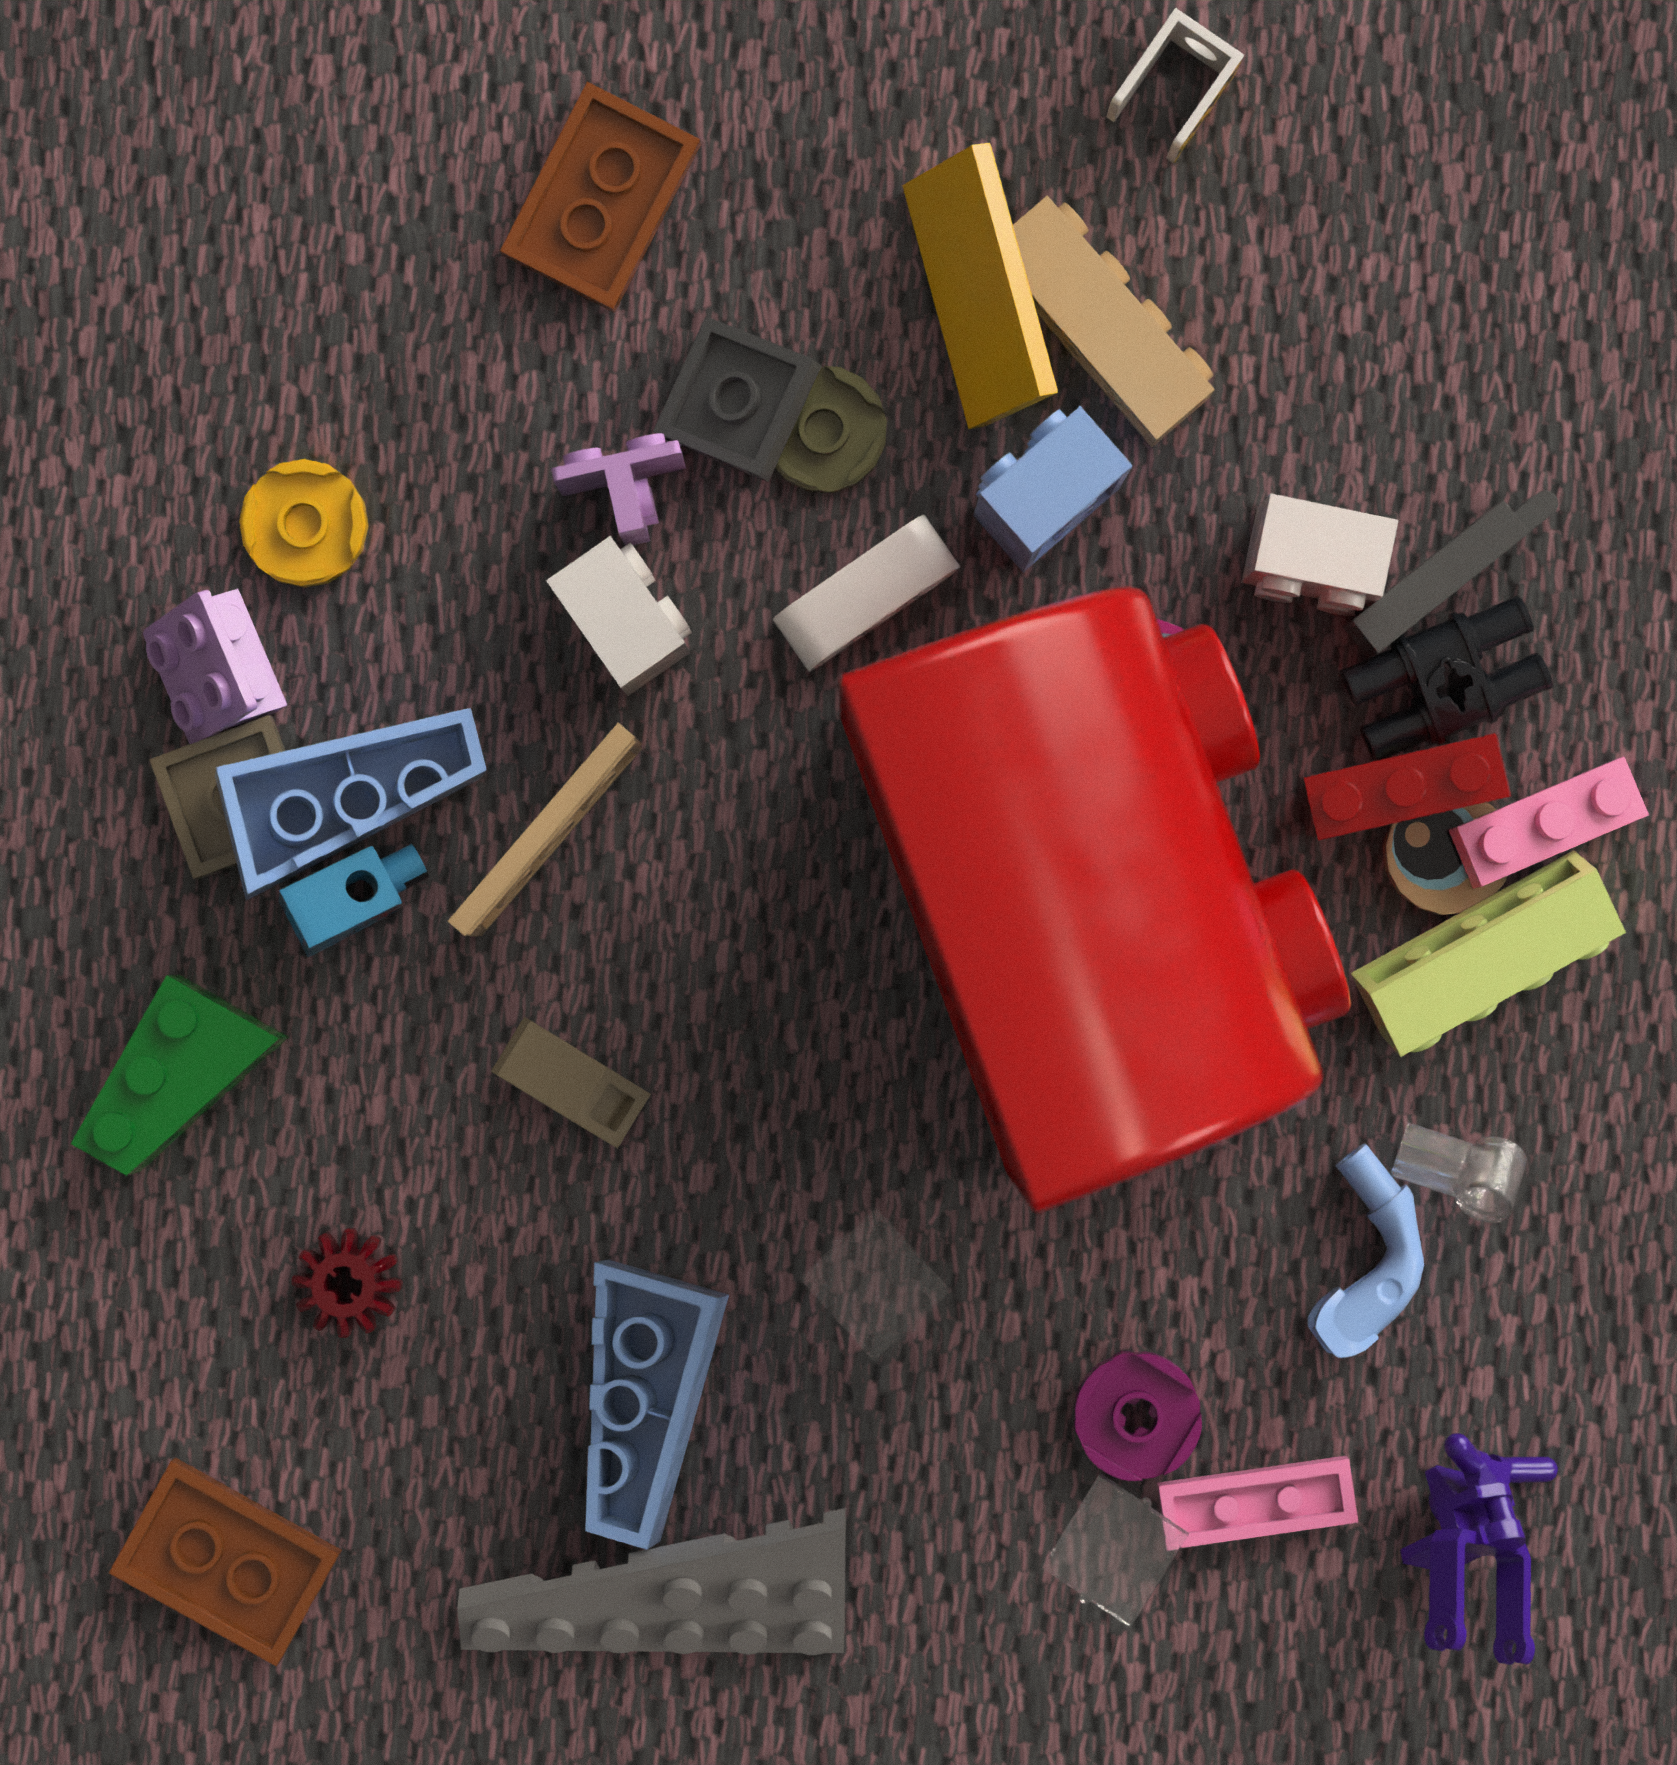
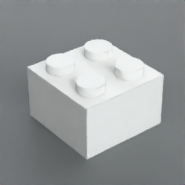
(1319, 554)
(619, 615)

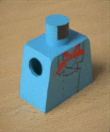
(325, 912)

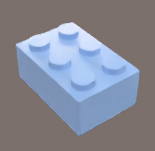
(1051, 487)

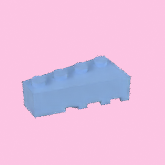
(329, 795)
(648, 1378)

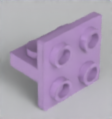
(630, 497)
(212, 665)

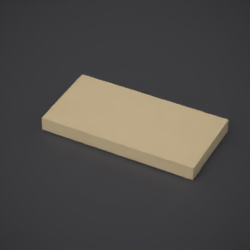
(546, 832)

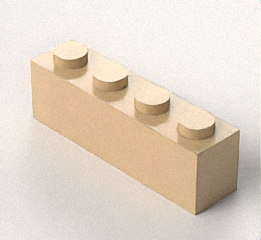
(1105, 325)

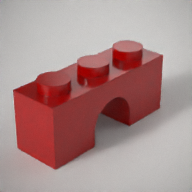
(1407, 786)

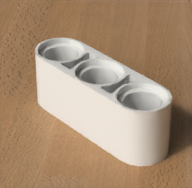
(866, 593)

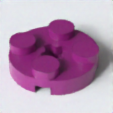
(1145, 1451)

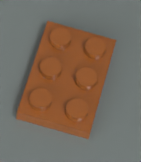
(600, 197)
(225, 1561)

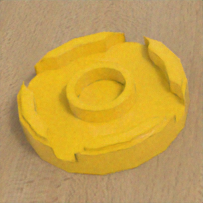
(320, 540)

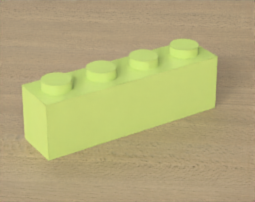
(1489, 953)

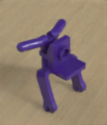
(1475, 1523)

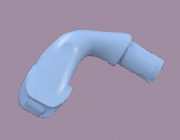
(1353, 1318)

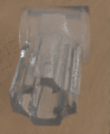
(1479, 1175)

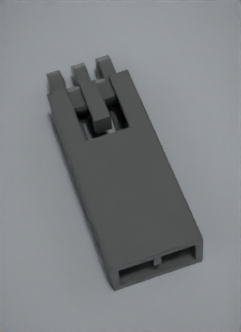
(1447, 571)

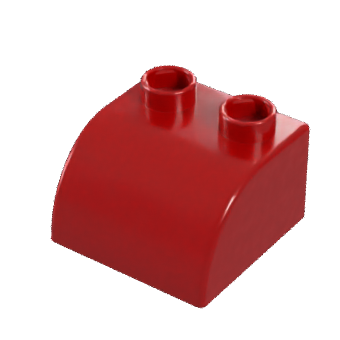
(1090, 888)

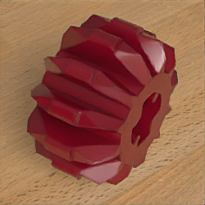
(331, 1297)

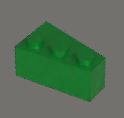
(171, 1072)

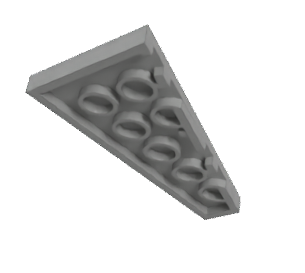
(679, 1598)

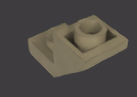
(570, 1082)

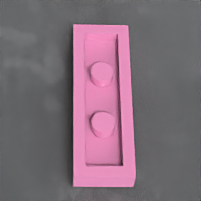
(1548, 822)
(1261, 1501)

